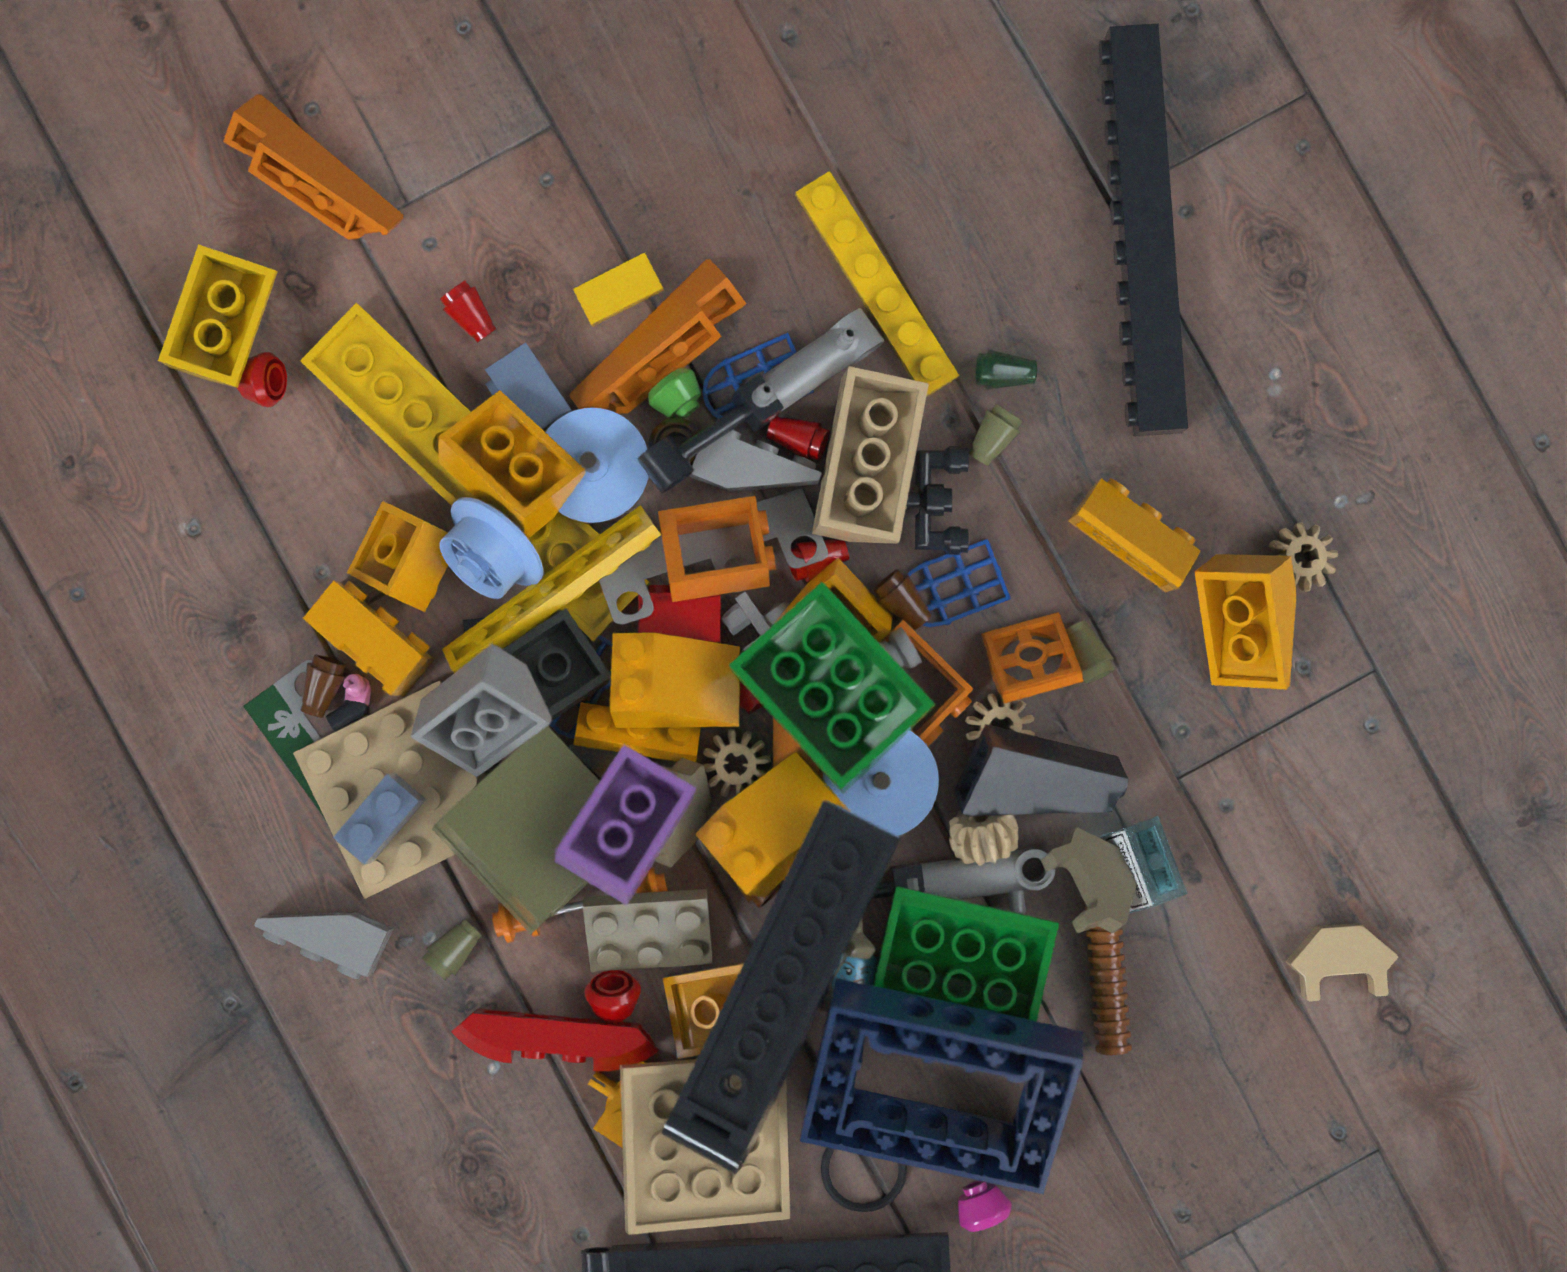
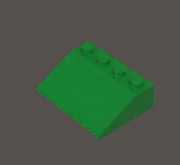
(832, 687)
(965, 953)

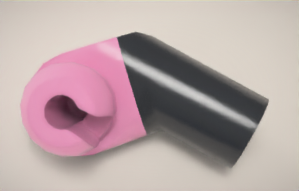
(355, 702)

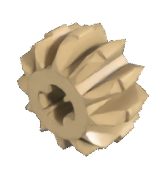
(1318, 563)
(998, 713)
(737, 749)
(983, 837)

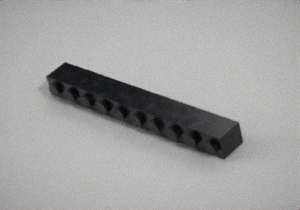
(1144, 230)

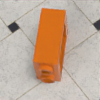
(711, 517)
(954, 704)

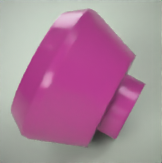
(982, 1206)

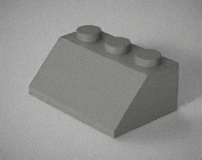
(481, 712)

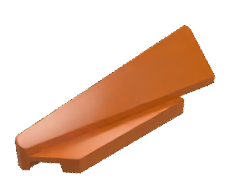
(307, 172)

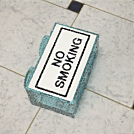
(1150, 862)

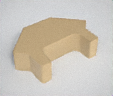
(1341, 951)

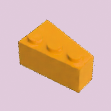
(369, 637)

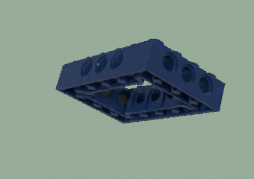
(934, 1136)

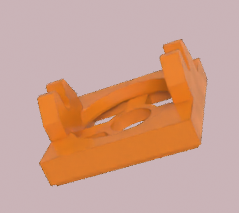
(1047, 626)

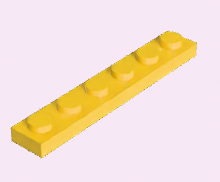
(876, 283)
(556, 588)

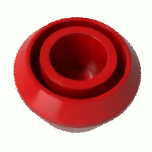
(263, 380)
(613, 995)

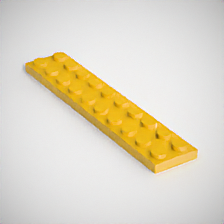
(410, 413)

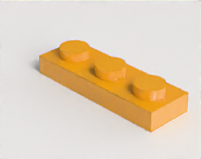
(597, 730)

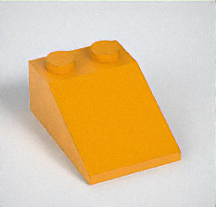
(1248, 619)
(672, 682)
(766, 824)
(695, 1003)

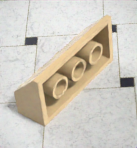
(870, 457)

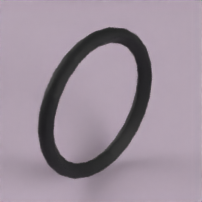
(868, 1207)

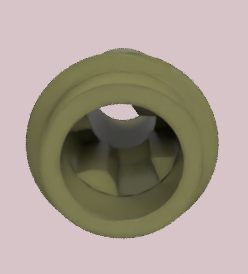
(994, 434)
(1090, 652)
(452, 949)

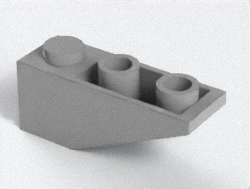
(744, 467)
(341, 937)

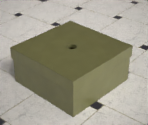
(515, 824)

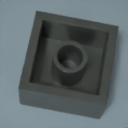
(560, 663)

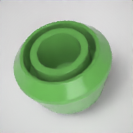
(676, 394)

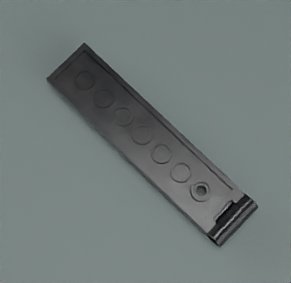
(781, 987)
(772, 1254)

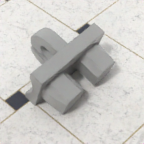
(745, 613)

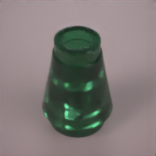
(1004, 370)

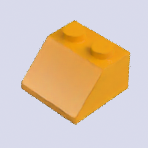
(401, 557)
(853, 596)

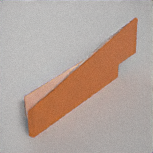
(662, 343)

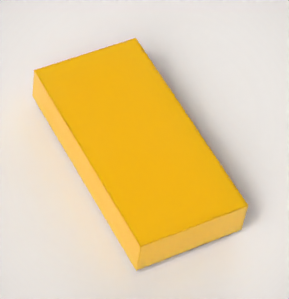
(618, 289)

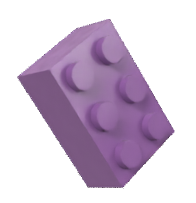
(625, 824)

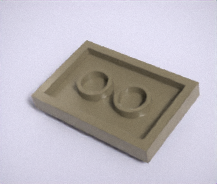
(649, 931)

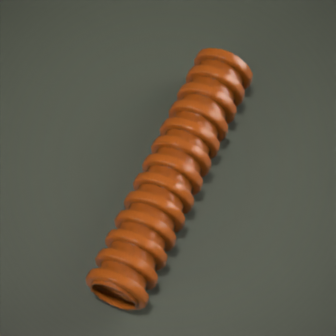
(1109, 991)

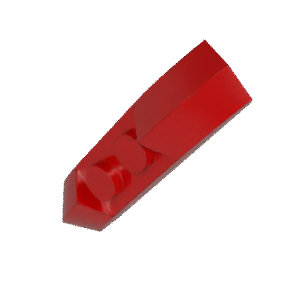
(500, 1032)

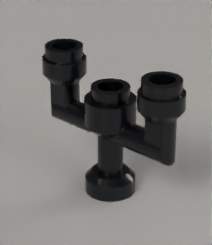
(935, 500)

